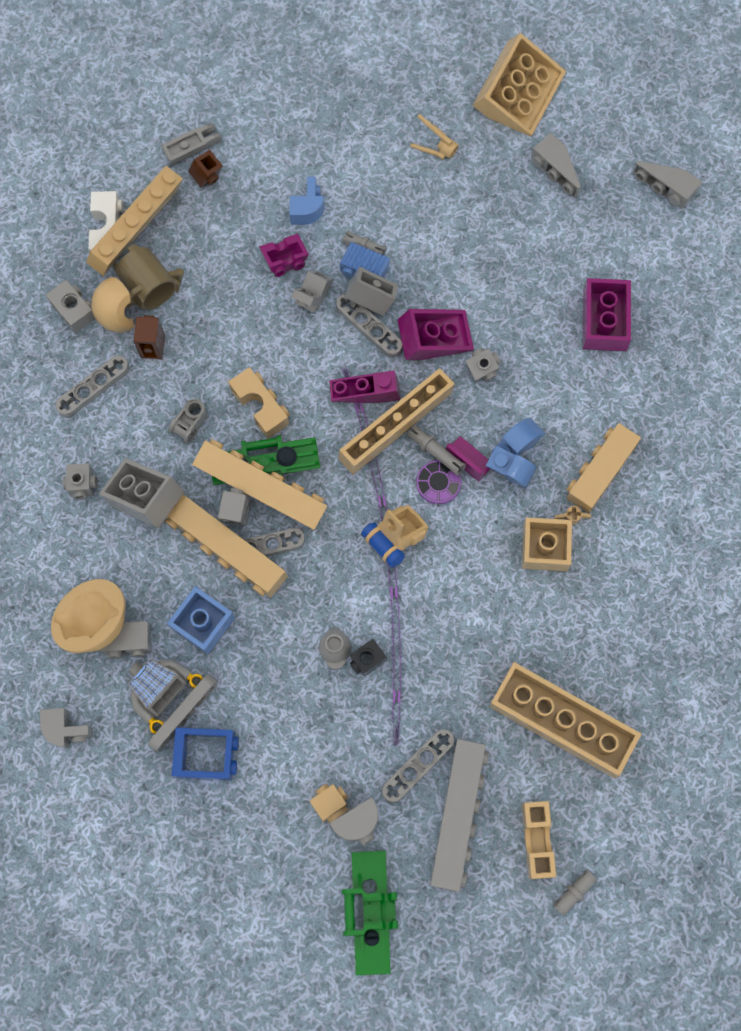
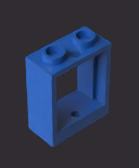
(180, 750)

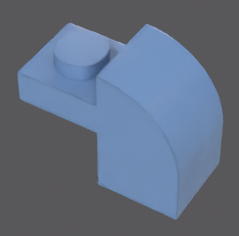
(307, 208)
(521, 437)
(512, 467)

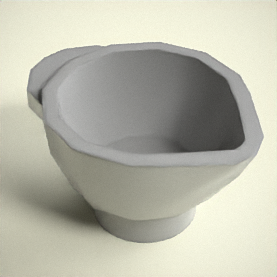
(335, 648)

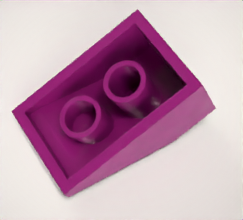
(434, 333)

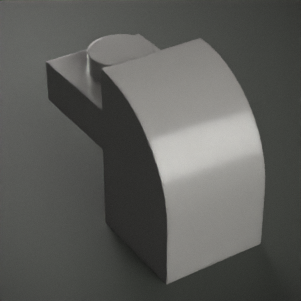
(313, 290)
(56, 729)

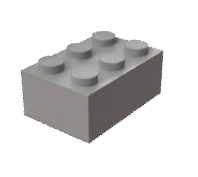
(141, 492)

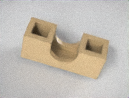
(249, 387)
(537, 840)

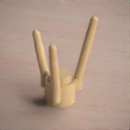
(446, 145)

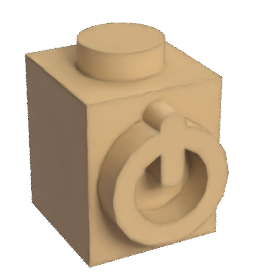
(330, 802)

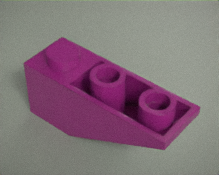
(366, 388)

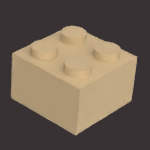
(547, 544)

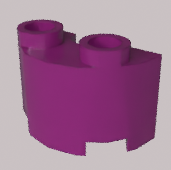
(285, 255)

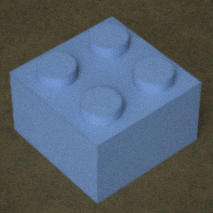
(201, 620)

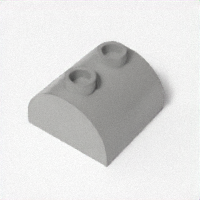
(357, 823)

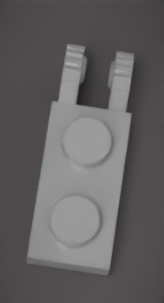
(190, 143)

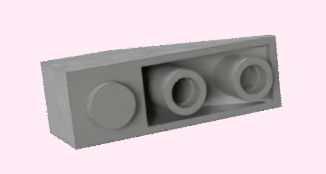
(555, 161)
(671, 182)

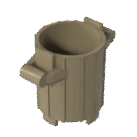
(147, 278)

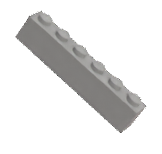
(457, 816)

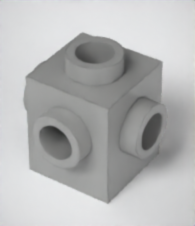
(479, 372)
(80, 480)

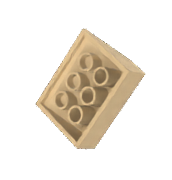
(519, 86)

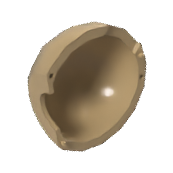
(109, 305)

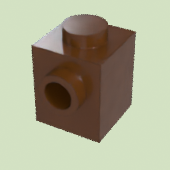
(205, 169)

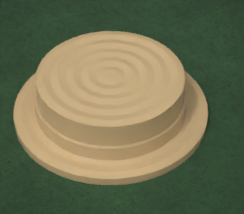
(89, 617)

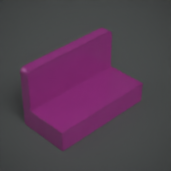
(473, 459)

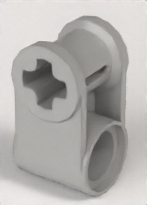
(187, 425)

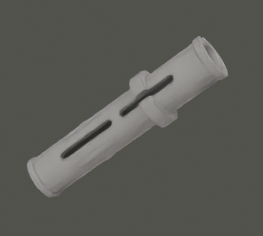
(429, 444)

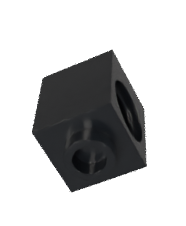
(369, 648)

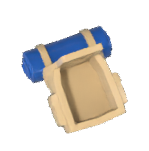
(395, 533)

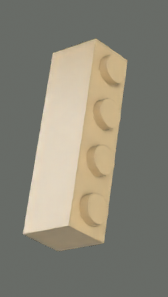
(603, 468)

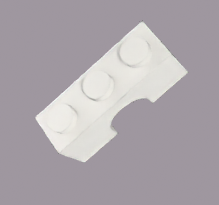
(104, 207)

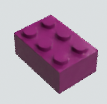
(606, 314)

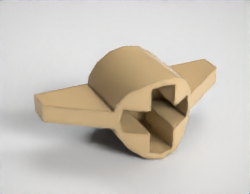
(574, 514)

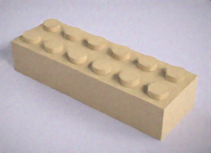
(565, 720)

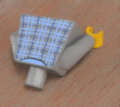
(156, 687)

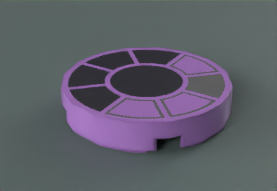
(437, 483)

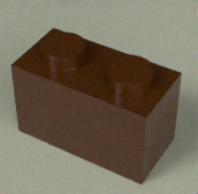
(149, 337)

